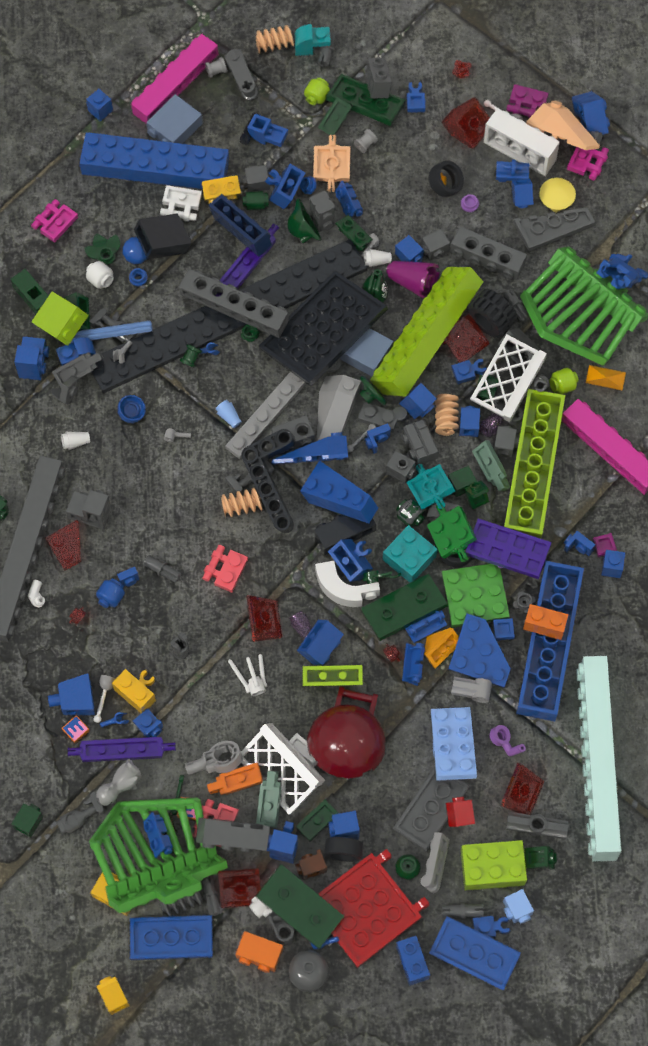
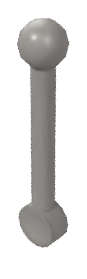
(351, 447)

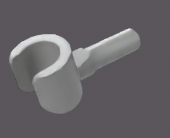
(374, 243)
(119, 353)
(171, 433)

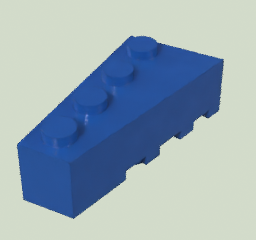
(337, 494)

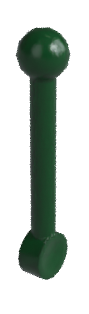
(181, 780)

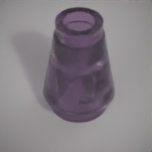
(491, 424)
(301, 624)

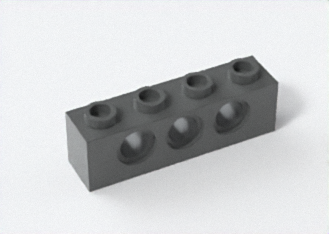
(483, 245)

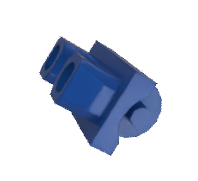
(511, 171)

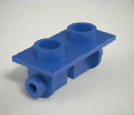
(345, 194)
(426, 626)
(412, 668)
(159, 843)

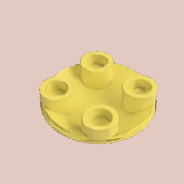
(557, 194)

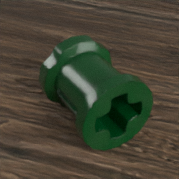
(191, 355)

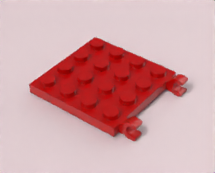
(371, 907)

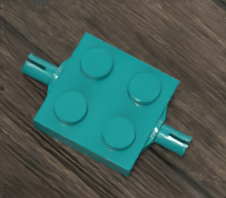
(430, 486)

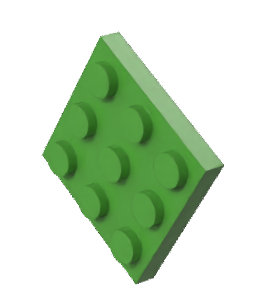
(475, 592)

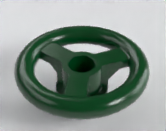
(370, 393)

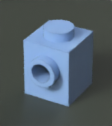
(518, 907)

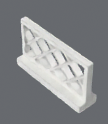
(524, 381)
(292, 756)

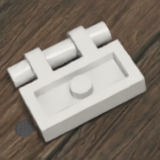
(181, 198)

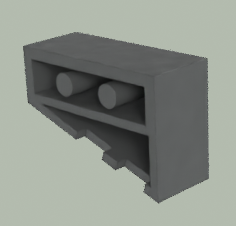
(232, 834)

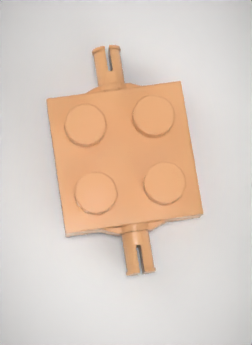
(332, 163)

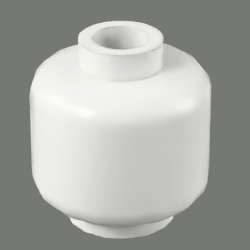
(99, 274)

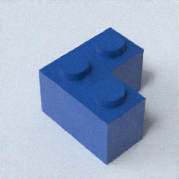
(591, 112)
(31, 358)

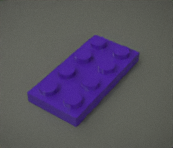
(508, 548)

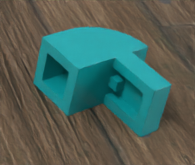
(308, 37)

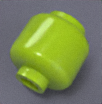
(316, 91)
(563, 381)

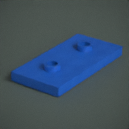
(171, 937)
(475, 953)

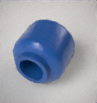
(110, 593)

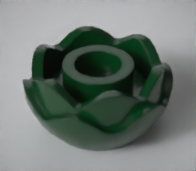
(403, 871)

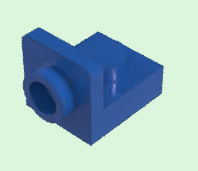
(378, 435)
(582, 543)
(148, 724)

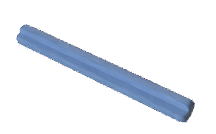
(114, 331)

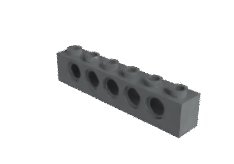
(255, 318)

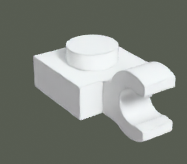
(301, 745)

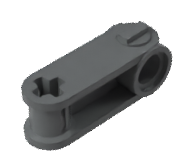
(241, 73)

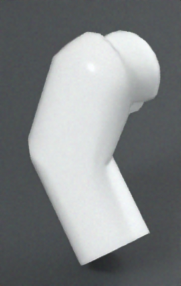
(34, 595)

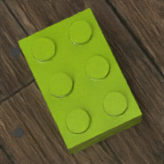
(493, 865)

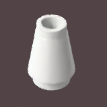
(376, 257)
(74, 439)

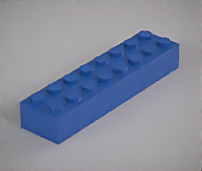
(152, 160)
(547, 655)

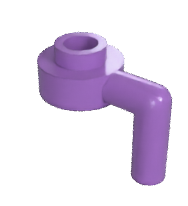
(501, 736)

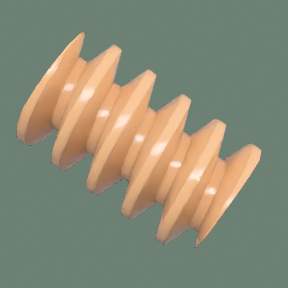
(274, 38)
(446, 414)
(241, 502)

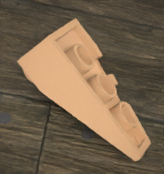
(562, 124)

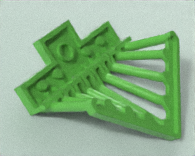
(595, 288)
(165, 880)

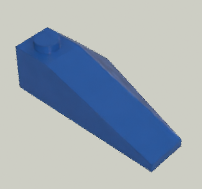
(324, 450)

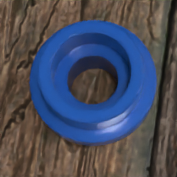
(308, 185)
(135, 273)

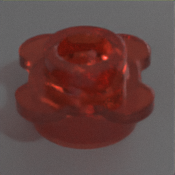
(459, 72)
(77, 615)
(391, 652)

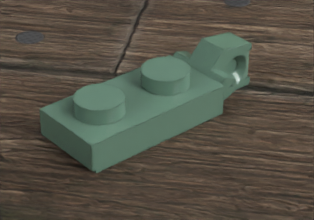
(491, 465)
(269, 800)

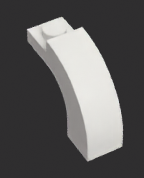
(340, 591)

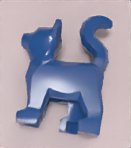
(622, 274)

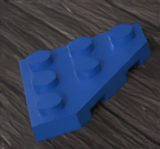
(479, 653)

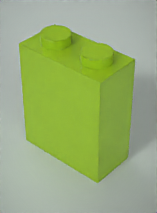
(59, 318)

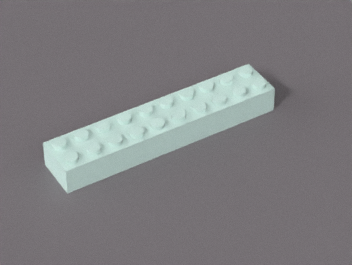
(599, 759)

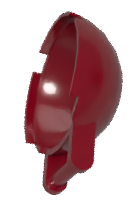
(347, 737)

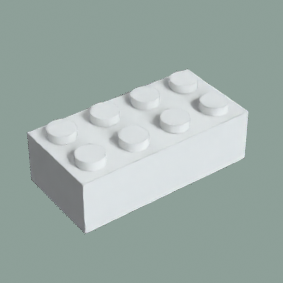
(521, 141)

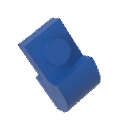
(264, 131)
(75, 349)

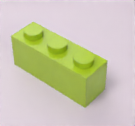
(332, 675)

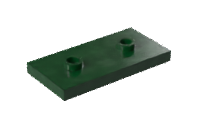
(358, 96)
(404, 607)
(299, 906)

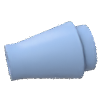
(228, 413)

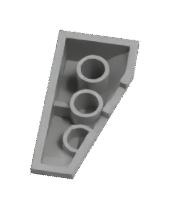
(336, 404)

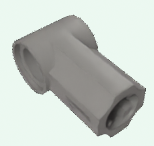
(476, 689)

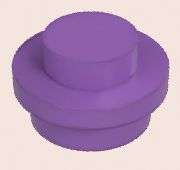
(469, 203)

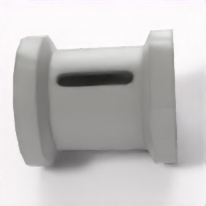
(216, 67)
(365, 140)

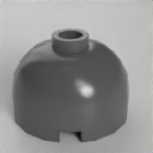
(308, 971)

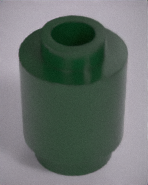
(255, 200)

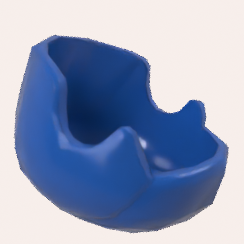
(133, 251)
(131, 409)

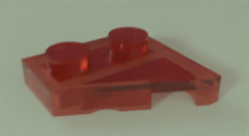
(66, 545)

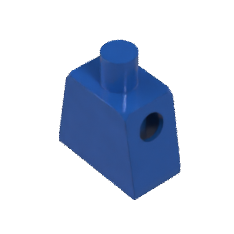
(74, 696)

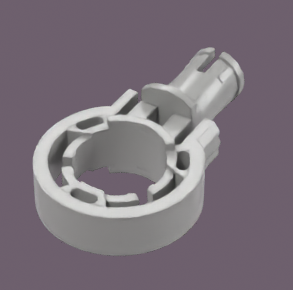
(210, 762)

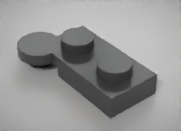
(379, 416)

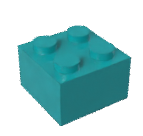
(409, 554)

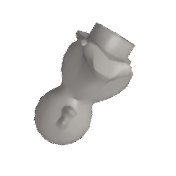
(123, 780)

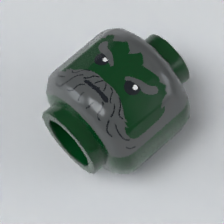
(410, 513)

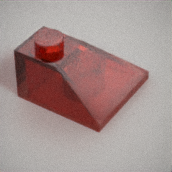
(467, 122)

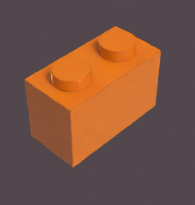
(545, 621)
(259, 952)

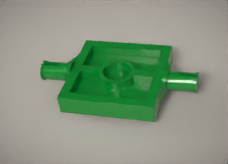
(452, 532)

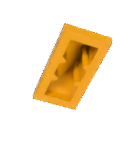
(605, 377)
(440, 646)

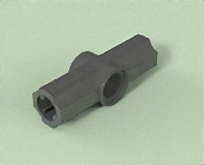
(550, 827)

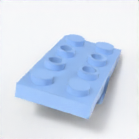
(453, 743)

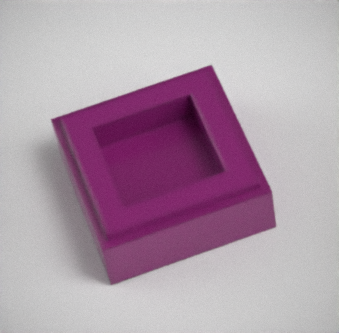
(604, 543)

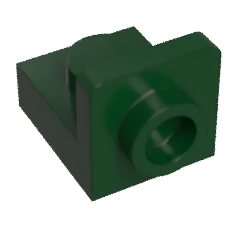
(540, 857)

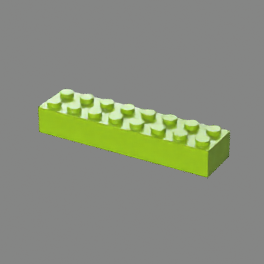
(426, 331)
(534, 462)

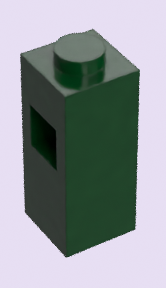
(29, 290)

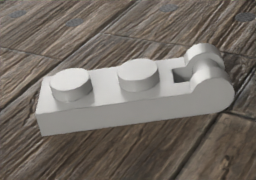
(435, 862)

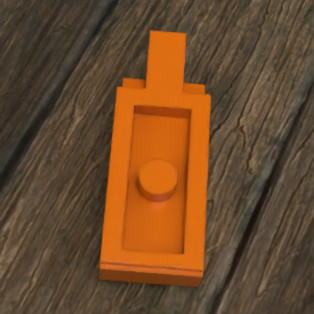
(236, 780)

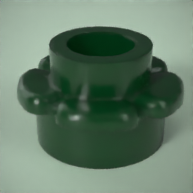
(249, 329)

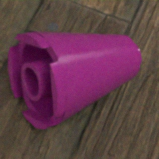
(414, 276)

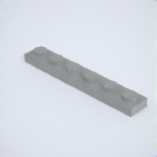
(265, 414)

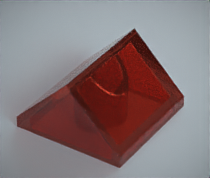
(263, 618)
(522, 790)
(238, 887)

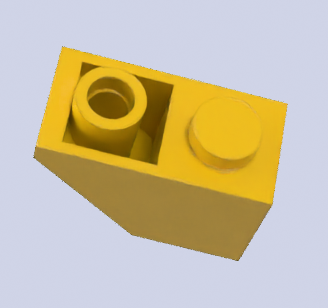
(112, 995)

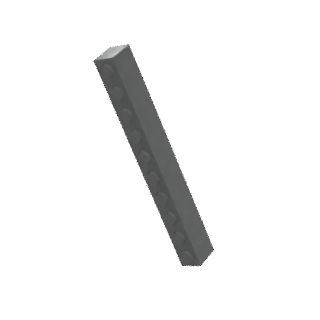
(27, 540)

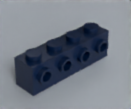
(240, 225)

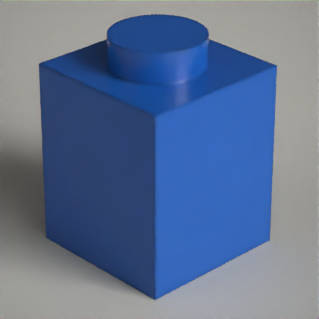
(99, 104)
(522, 193)
(409, 250)
(469, 421)
(613, 563)

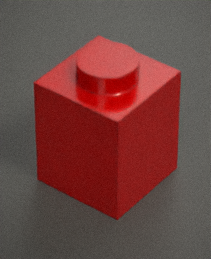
(460, 812)

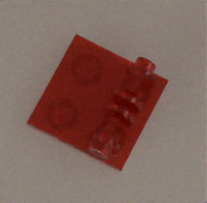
(465, 339)

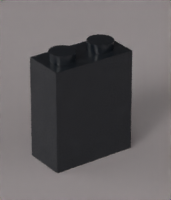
(162, 236)

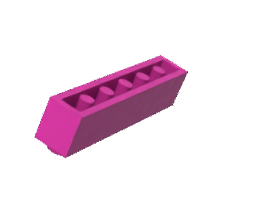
(175, 77)
(608, 444)

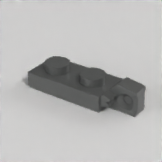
(77, 367)

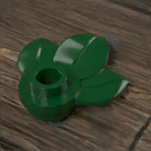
(103, 247)
(373, 576)

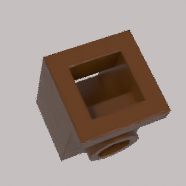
(311, 865)

